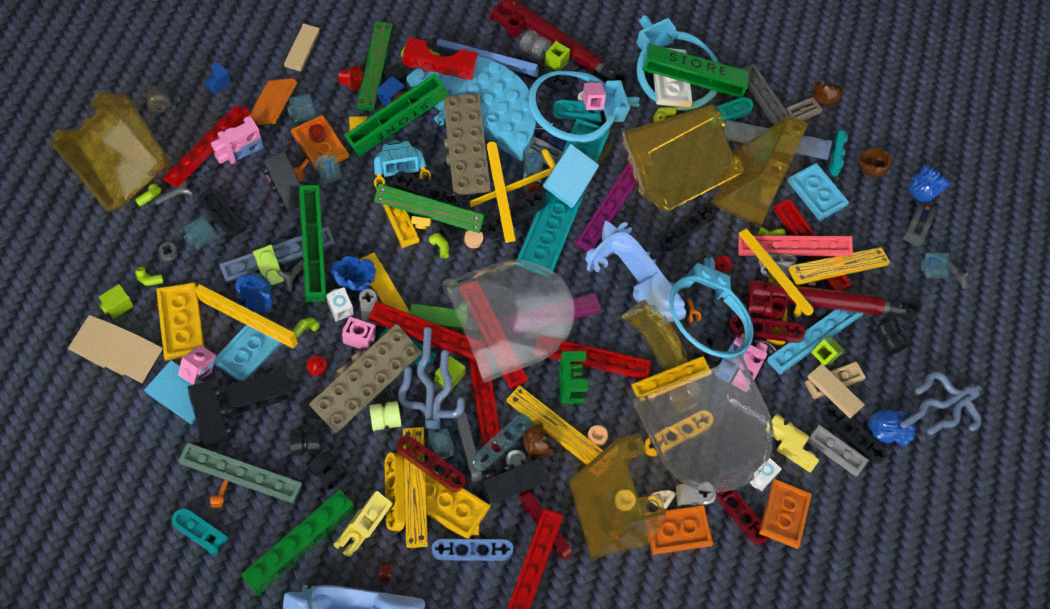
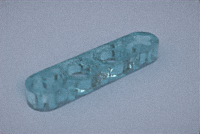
(500, 440)

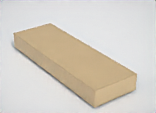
(302, 47)
(846, 374)
(835, 391)

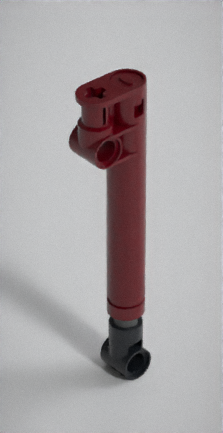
(517, 18)
(768, 295)

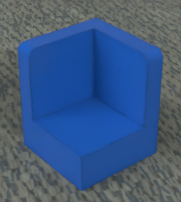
(218, 80)
(388, 89)

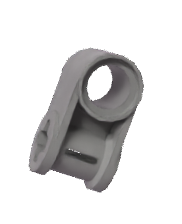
(783, 261)
(366, 307)
(691, 497)

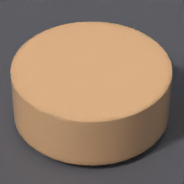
(473, 239)
(598, 435)

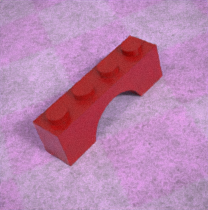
(459, 65)

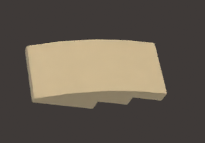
(115, 348)

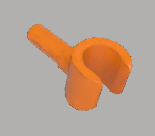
(299, 170)
(693, 312)
(218, 500)

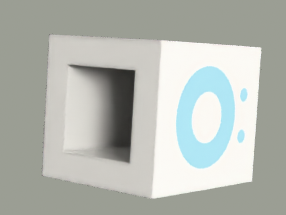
(339, 304)
(766, 475)

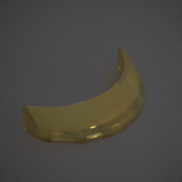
(658, 334)

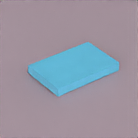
(570, 175)
(818, 191)
(246, 353)
(172, 392)

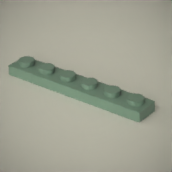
(240, 473)

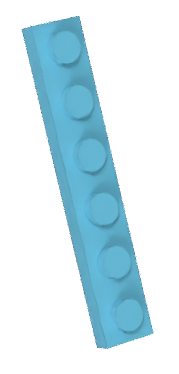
(825, 328)

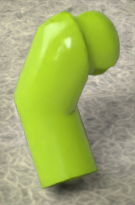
(662, 112)
(153, 191)

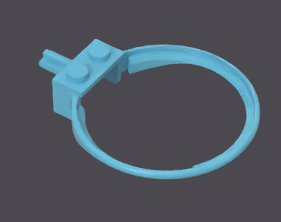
(663, 34)
(615, 106)
(719, 281)

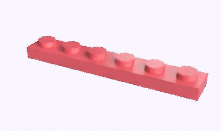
(801, 245)

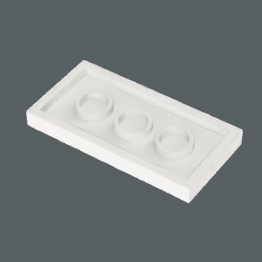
(672, 91)

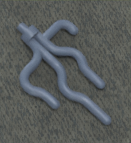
(962, 396)
(432, 408)

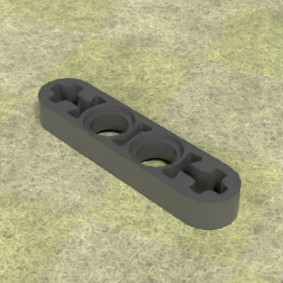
(468, 446)

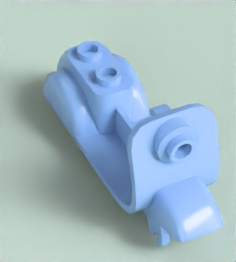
(652, 283)
(347, 598)

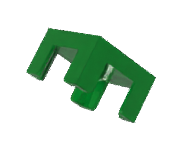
(566, 378)

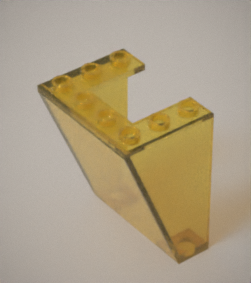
(112, 150)
(681, 156)
(764, 168)
(609, 504)

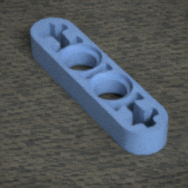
(472, 545)

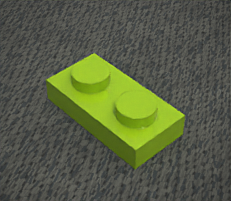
(268, 264)

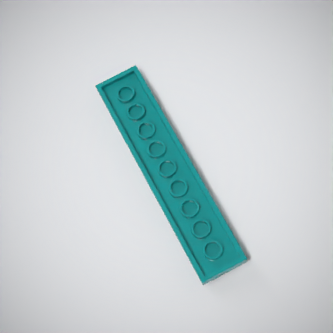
(555, 221)

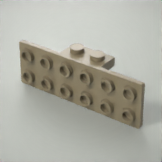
(466, 144)
(364, 378)

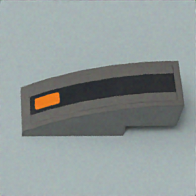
(920, 223)

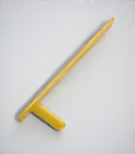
(550, 161)
(500, 192)
(801, 303)

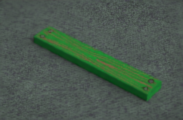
(374, 66)
(429, 208)

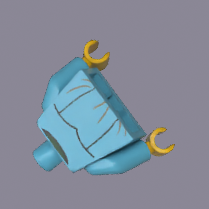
(399, 158)

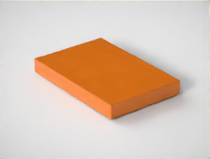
(272, 101)
(330, 145)
(785, 513)
(682, 530)

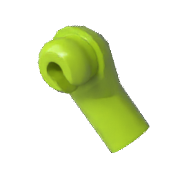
(764, 232)
(443, 244)
(146, 279)
(303, 324)

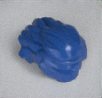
(927, 184)
(353, 273)
(255, 291)
(887, 427)

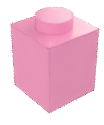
(594, 96)

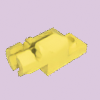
(792, 443)
(363, 523)

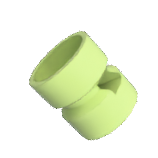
(385, 415)

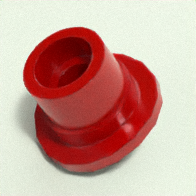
(351, 77)

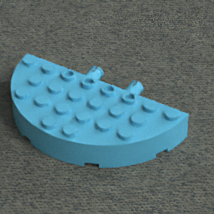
(502, 102)

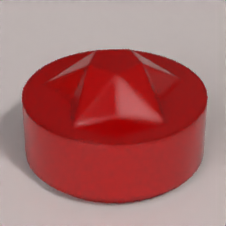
(723, 264)
(316, 366)

